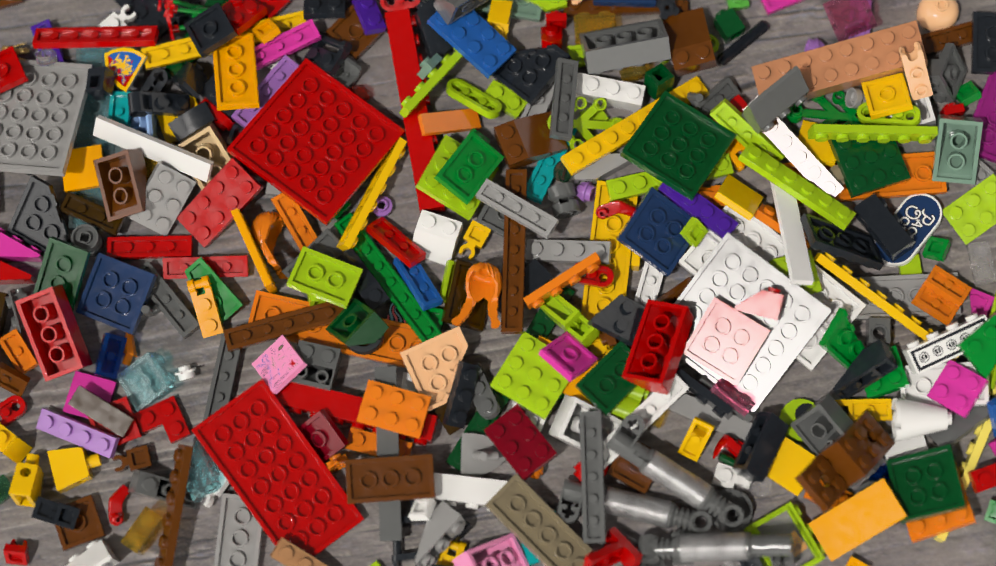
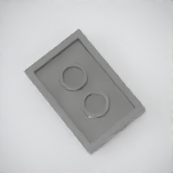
(165, 197)

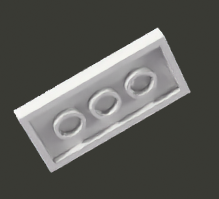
(922, 383)

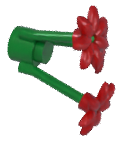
(172, 8)

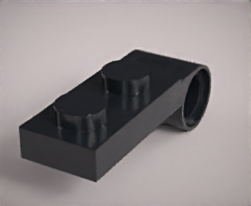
(156, 103)

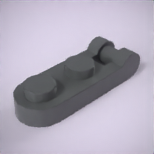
(484, 397)

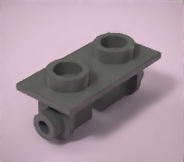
(16, 320)

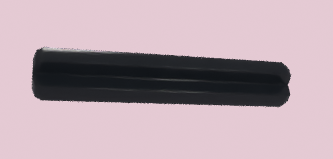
(742, 43)

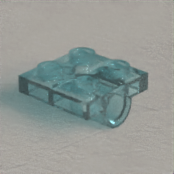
(202, 474)

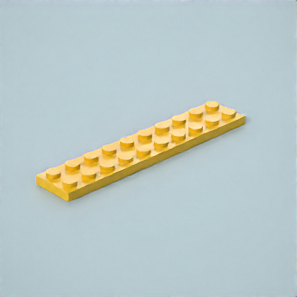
(607, 230)

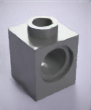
(880, 324)

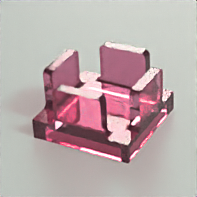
(849, 17)

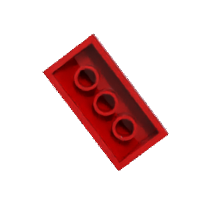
(658, 346)

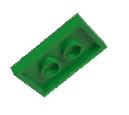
(469, 167)

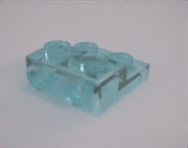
(147, 380)

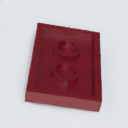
(520, 442)

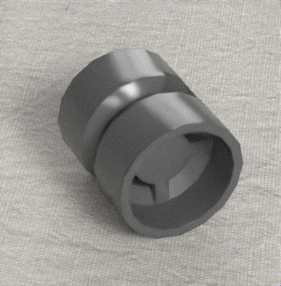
(562, 193)
(88, 238)

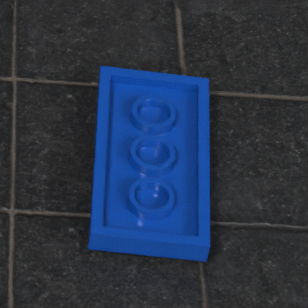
(475, 41)

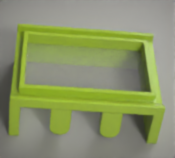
(788, 521)

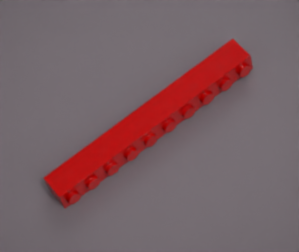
(406, 66)

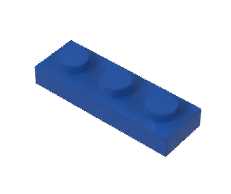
(419, 285)

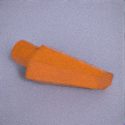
(129, 350)

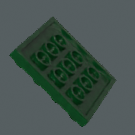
(678, 145)

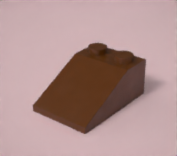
(690, 42)
(527, 140)
(122, 183)

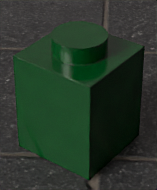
(728, 25)
(658, 80)

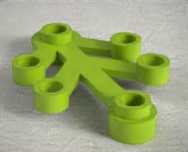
(583, 123)

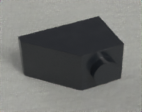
(190, 79)

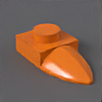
(337, 462)

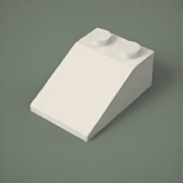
(567, 422)

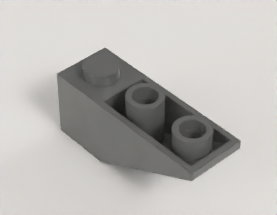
(155, 487)

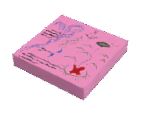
(279, 364)

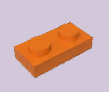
(18, 351)

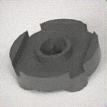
(739, 499)

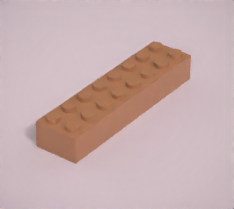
(845, 62)

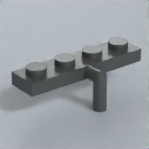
(718, 93)
(169, 304)

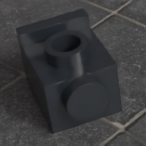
(100, 82)

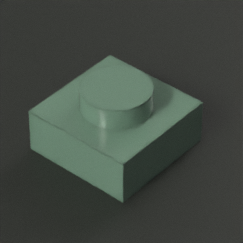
(428, 65)

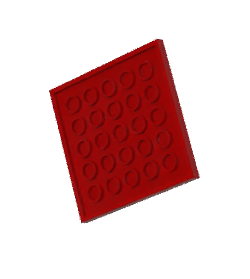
(316, 141)

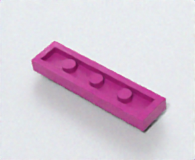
(286, 44)

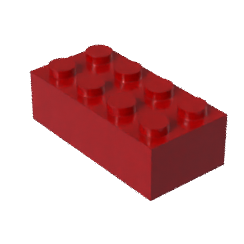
(53, 332)

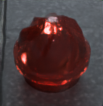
(361, 91)

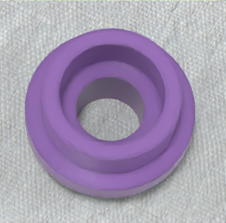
(385, 211)

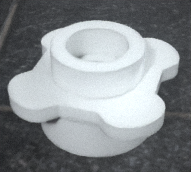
(185, 372)

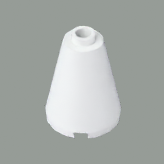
(917, 419)

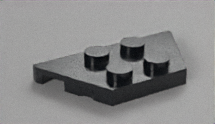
(619, 319)

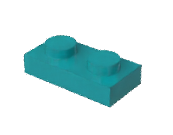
(119, 108)

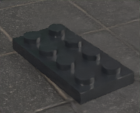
(845, 244)

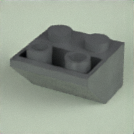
(321, 367)

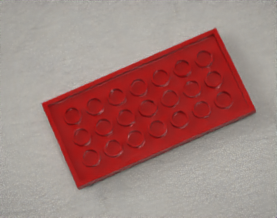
(276, 471)

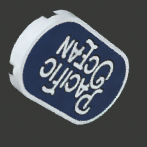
(921, 216)

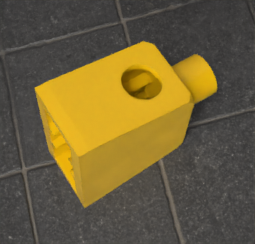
(72, 467)
(27, 482)

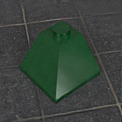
(357, 325)

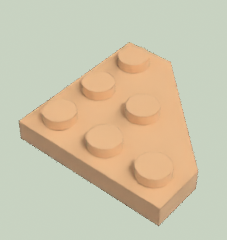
(434, 364)

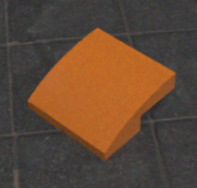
(941, 295)

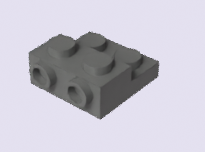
(946, 74)

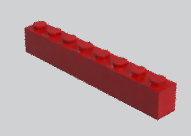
(340, 408)

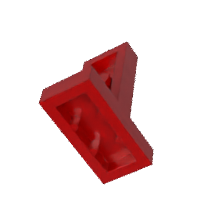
(616, 550)

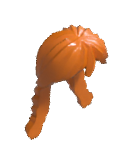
(265, 232)
(482, 281)

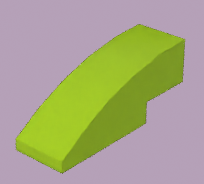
(570, 319)

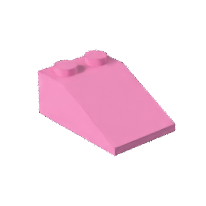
(499, 552)

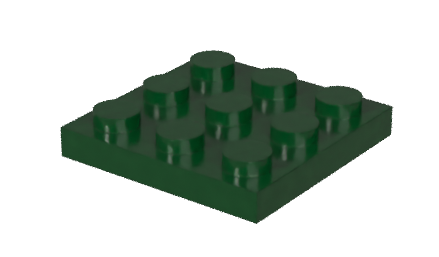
(869, 165)
(926, 483)

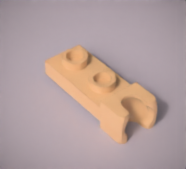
(916, 72)

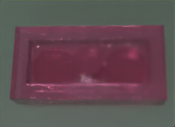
(727, 392)

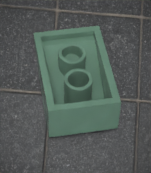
(957, 149)

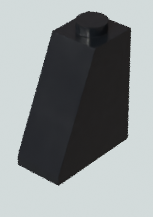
(432, 40)

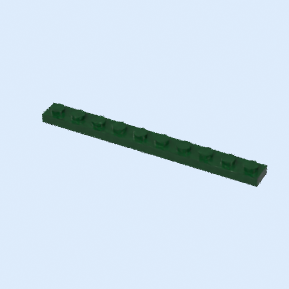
(540, 326)

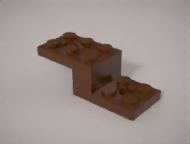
(845, 461)

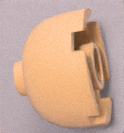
(937, 14)

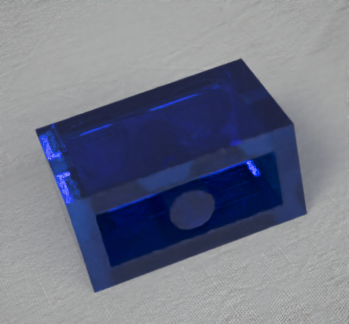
(109, 356)

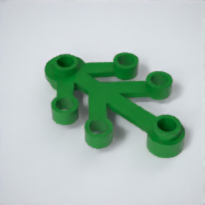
(830, 114)

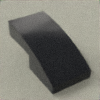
(192, 121)
(55, 513)

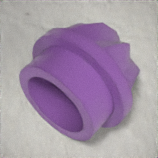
(813, 44)
(586, 191)

